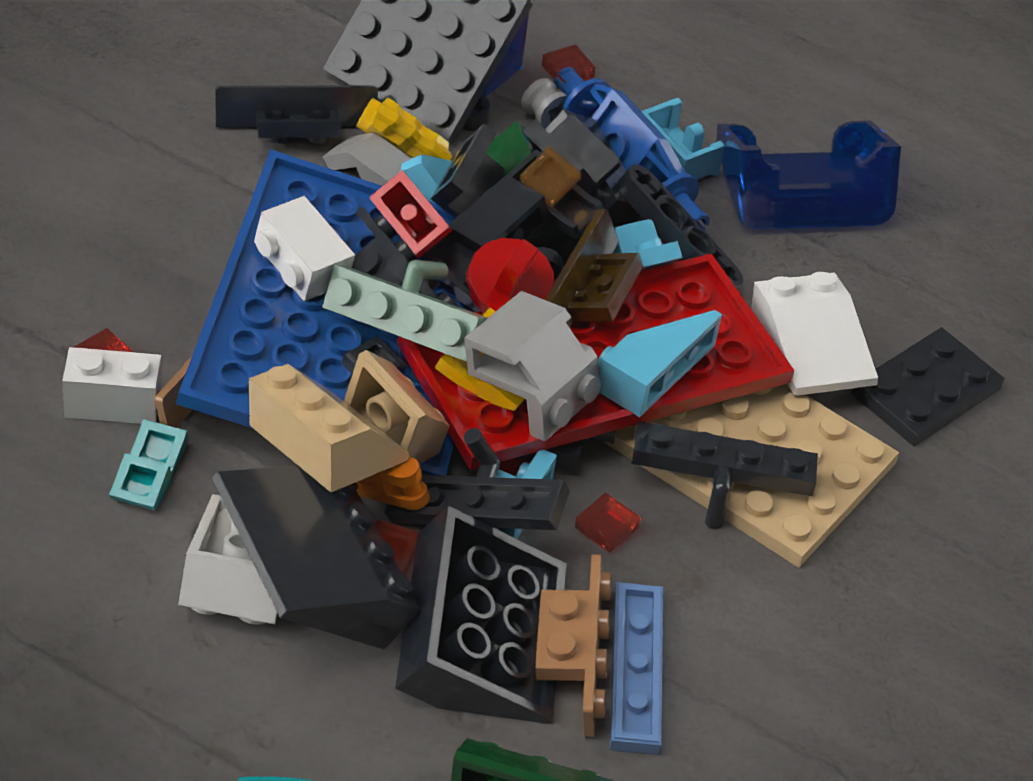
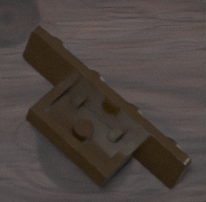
(594, 277)

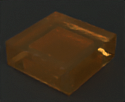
(551, 176)

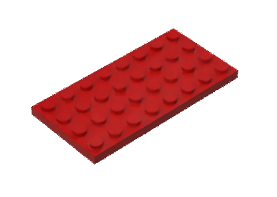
(737, 365)

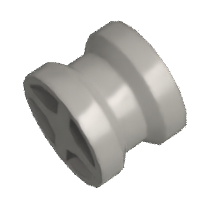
(543, 101)

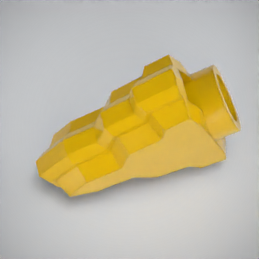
(402, 130)

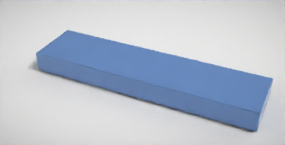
(637, 669)

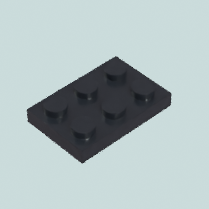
(929, 386)

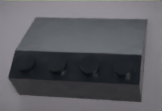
(319, 553)
(477, 621)

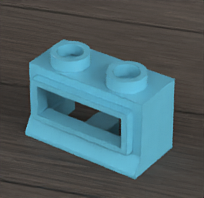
(688, 144)

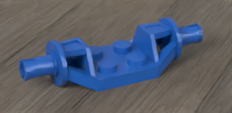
(631, 135)

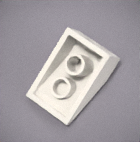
(816, 332)
(221, 573)

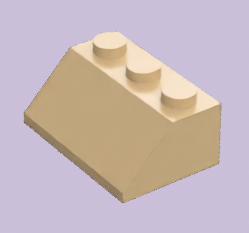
(318, 429)

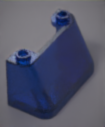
(812, 190)

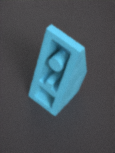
(654, 360)

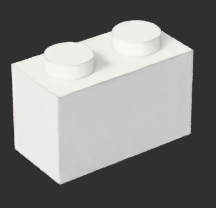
(301, 246)
(111, 385)

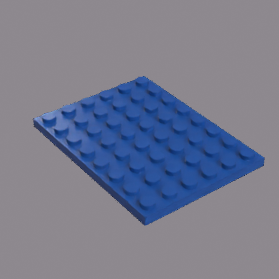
(266, 324)

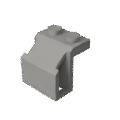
(537, 358)

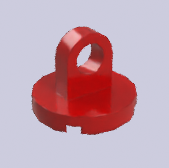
(504, 270)

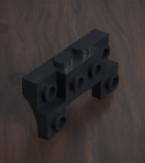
(511, 212)

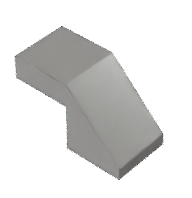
(370, 154)

